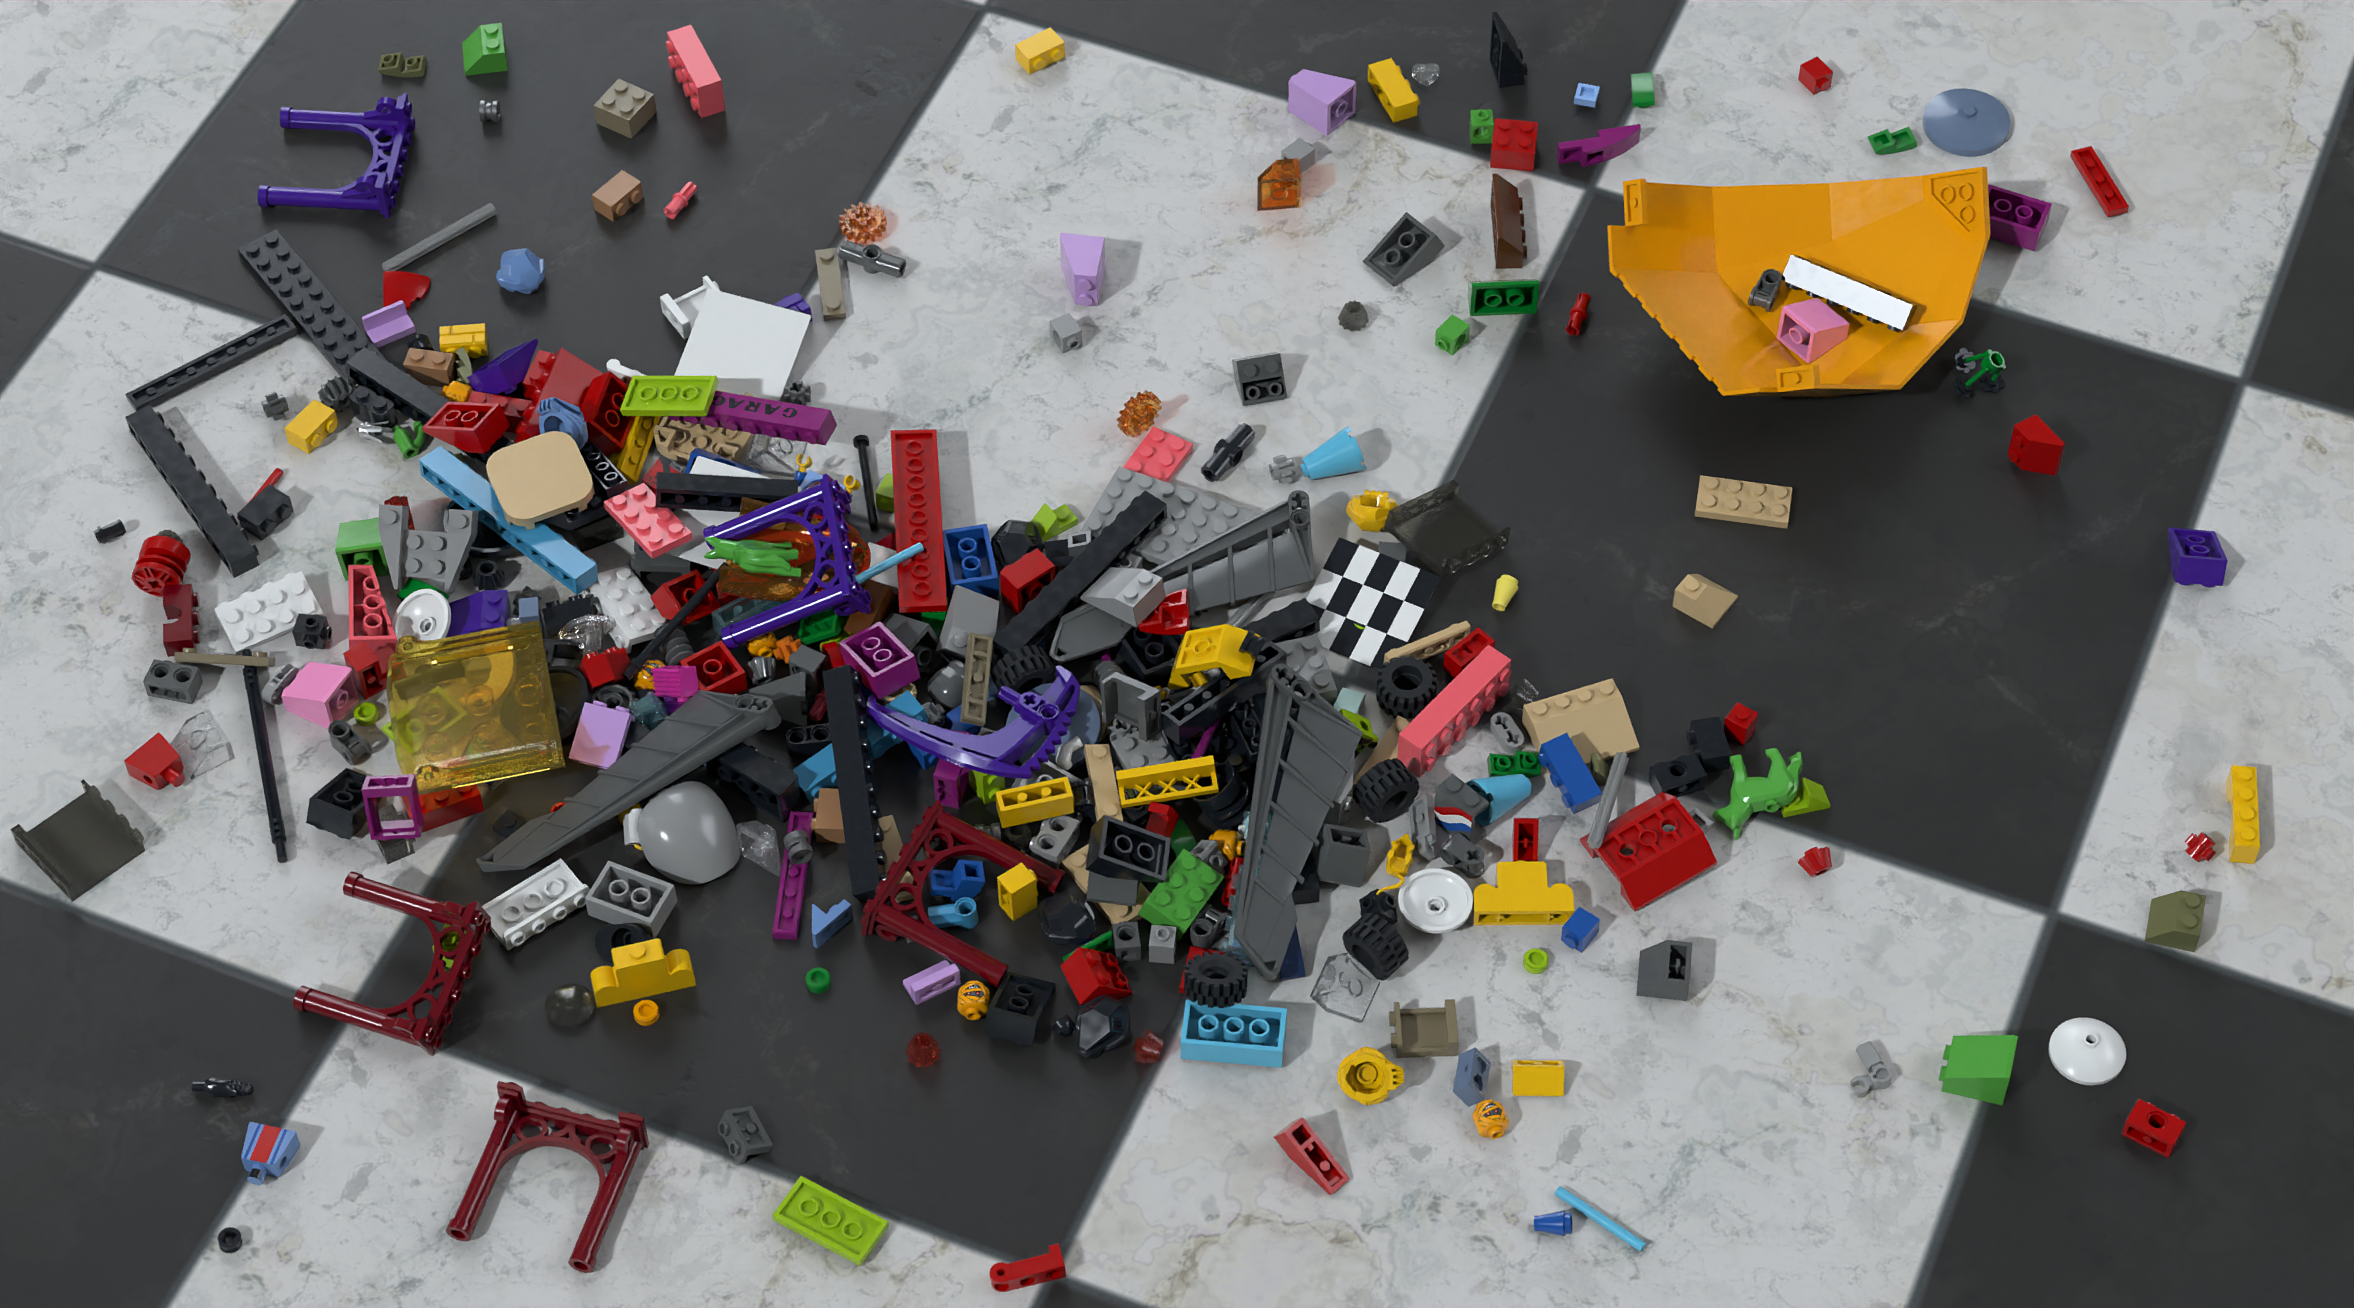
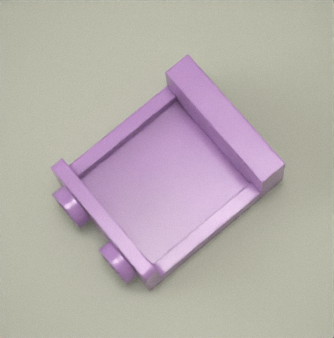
(600, 734)

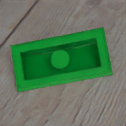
(1101, 943)

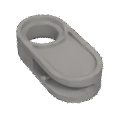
(274, 687)

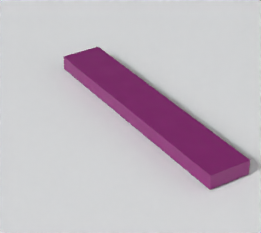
(792, 884)

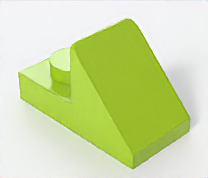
(1054, 522)
(1808, 798)

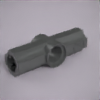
(872, 258)

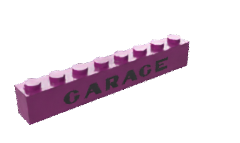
(767, 418)

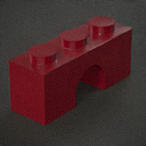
(180, 604)

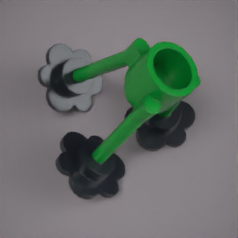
(1991, 368)

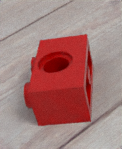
(2159, 1139)

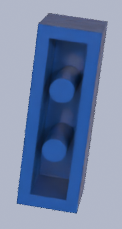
(1569, 773)

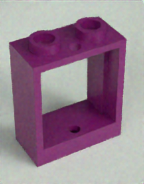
(950, 782)
(389, 787)

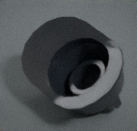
(617, 936)

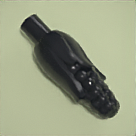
(218, 1087)

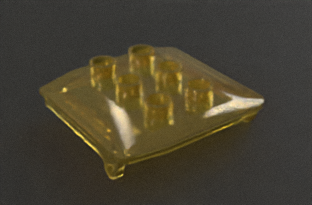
(473, 707)

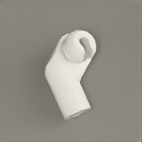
(1065, 752)

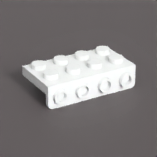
(628, 602)
(266, 612)
(535, 904)

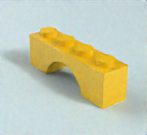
(2244, 832)

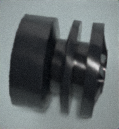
(1230, 802)

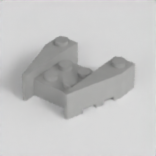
(426, 552)

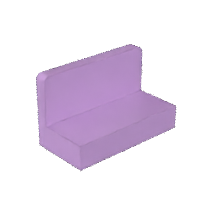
(388, 324)
(932, 981)

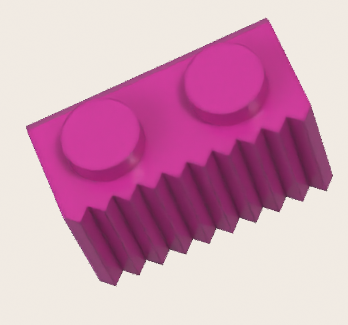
(675, 682)

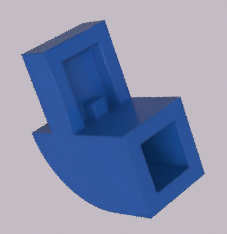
(962, 882)

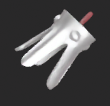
(367, 431)

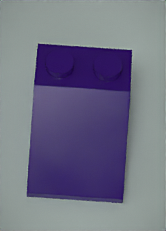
(505, 370)
(2196, 557)
(479, 612)

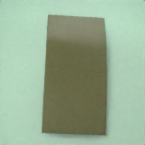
(398, 66)
(463, 366)

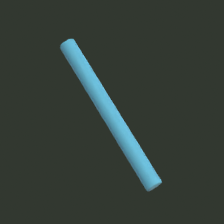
(888, 563)
(1600, 1219)

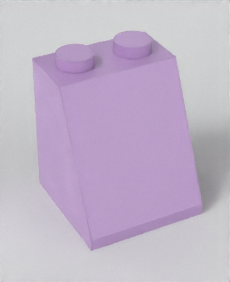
(1321, 99)
(1083, 266)

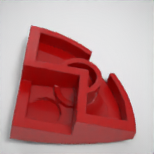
(404, 286)
(1170, 616)

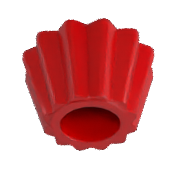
(1816, 861)

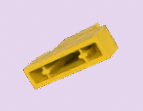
(1522, 897)
(641, 972)

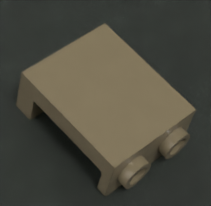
(1424, 1031)

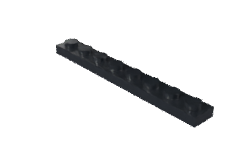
(211, 363)

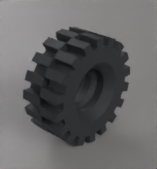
(1215, 979)

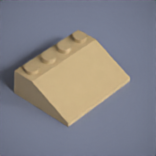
(1590, 716)

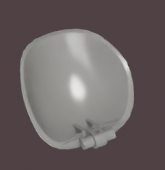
(688, 833)

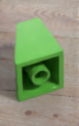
(361, 545)
(1978, 1066)

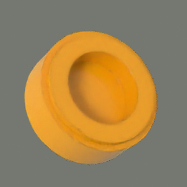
(646, 1012)

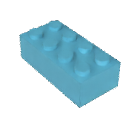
(1234, 1034)

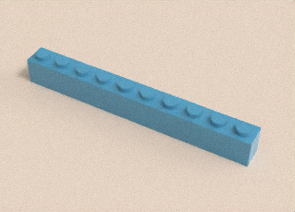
(538, 544)

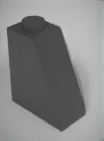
(918, 639)
(789, 698)

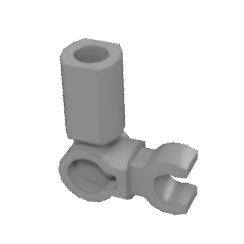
(1879, 1074)

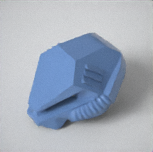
(521, 271)
(566, 419)

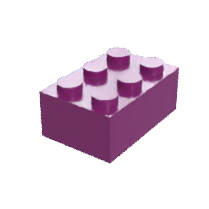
(2017, 217)
(880, 660)

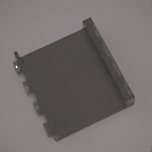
(81, 843)

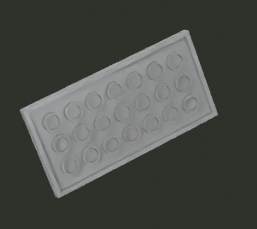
(1189, 521)

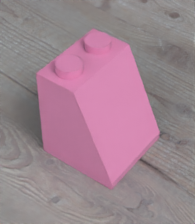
(1811, 329)
(321, 693)

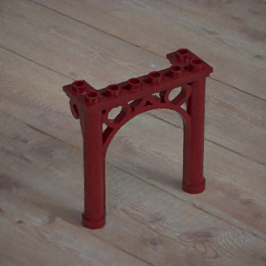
(947, 830)
(428, 1030)
(511, 1116)

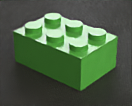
(1182, 895)

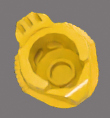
(1370, 510)
(1368, 1076)

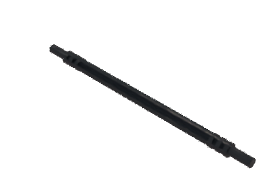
(265, 760)

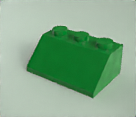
(1503, 297)

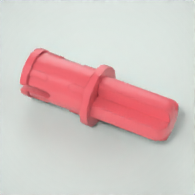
(680, 200)
(819, 707)

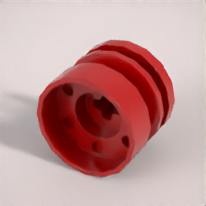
(160, 564)

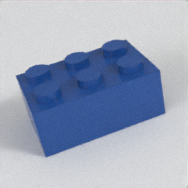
(970, 559)

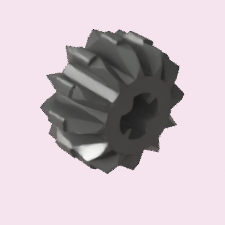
(336, 393)

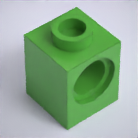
(1481, 126)
(1452, 334)

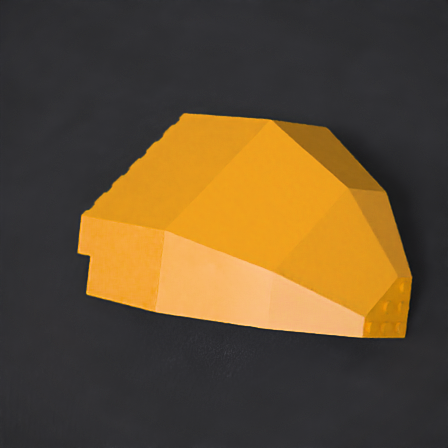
(1703, 249)

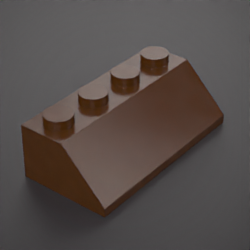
(1507, 224)

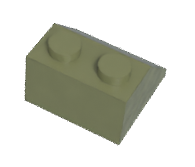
(2176, 920)

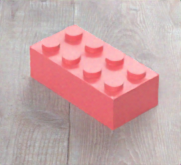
(695, 71)

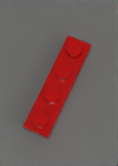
(2099, 181)

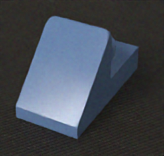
(826, 925)

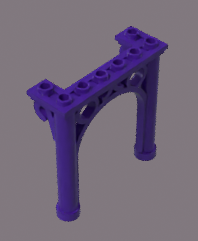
(373, 189)
(841, 594)

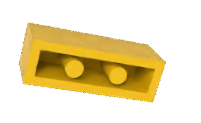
(1393, 90)
(1034, 802)

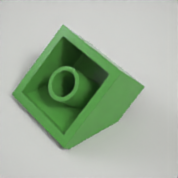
(485, 50)

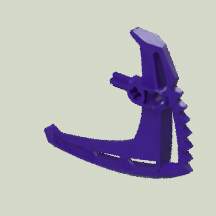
(999, 750)

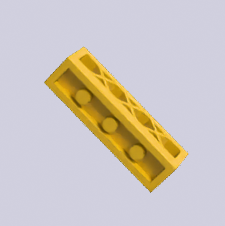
(633, 454)
(1167, 773)

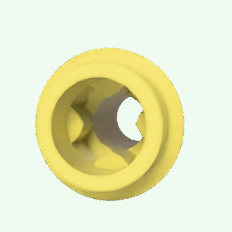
(1504, 591)

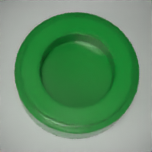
(818, 980)

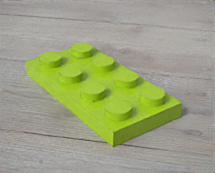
(669, 396)
(830, 1220)

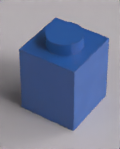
(1580, 929)

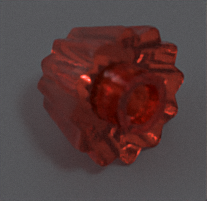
(1147, 1048)
(923, 1050)

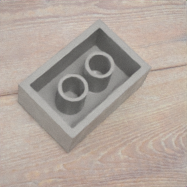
(1309, 661)
(1133, 752)
(631, 898)

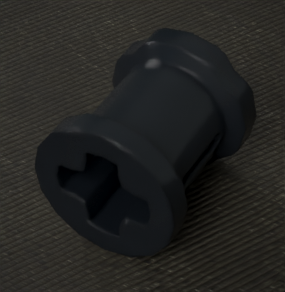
(1082, 796)

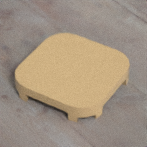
(679, 438)
(540, 478)

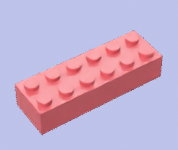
(1454, 711)

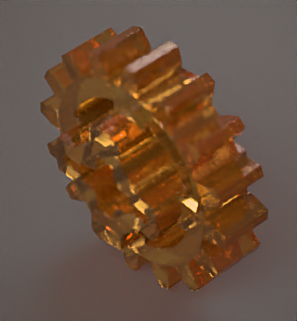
(873, 222)
(1139, 413)

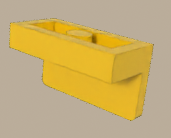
(1538, 1077)

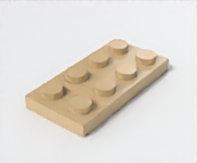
(1743, 501)
(1075, 866)

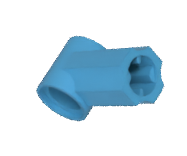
(953, 914)

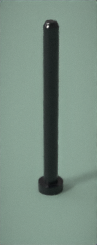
(861, 442)

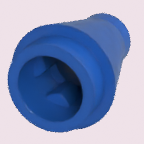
(1554, 1223)

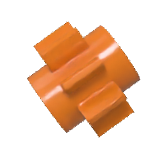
(786, 647)

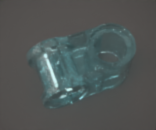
(649, 710)

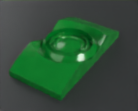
(820, 627)

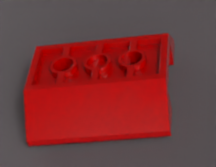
(1659, 857)

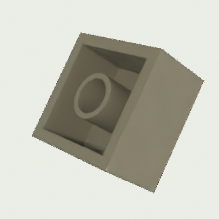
(625, 108)

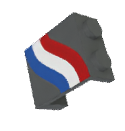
(1456, 809)

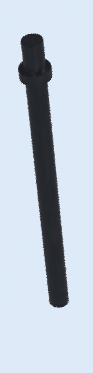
(637, 664)

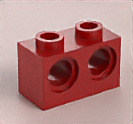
(1465, 651)

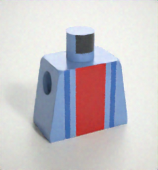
(267, 1151)

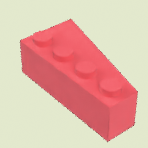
(368, 611)

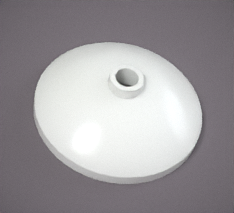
(423, 615)
(1439, 891)
(2085, 1061)

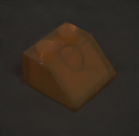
(1279, 186)

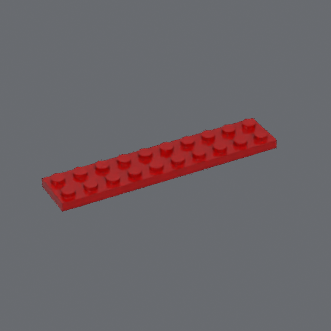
(918, 520)

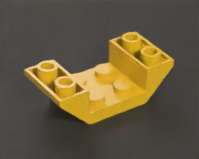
(1211, 649)

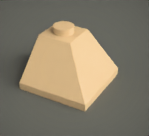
(1703, 599)

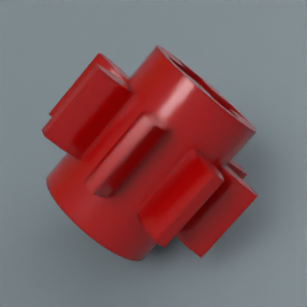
(2200, 847)

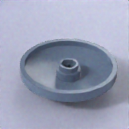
(1966, 122)
(1084, 724)

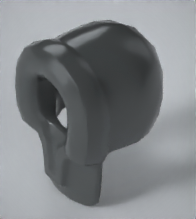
(947, 684)

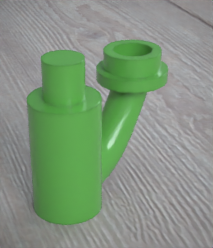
(404, 441)

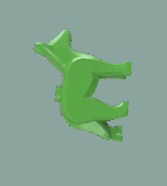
(756, 555)
(1760, 793)

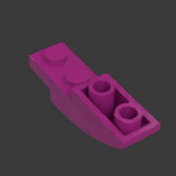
(1599, 149)

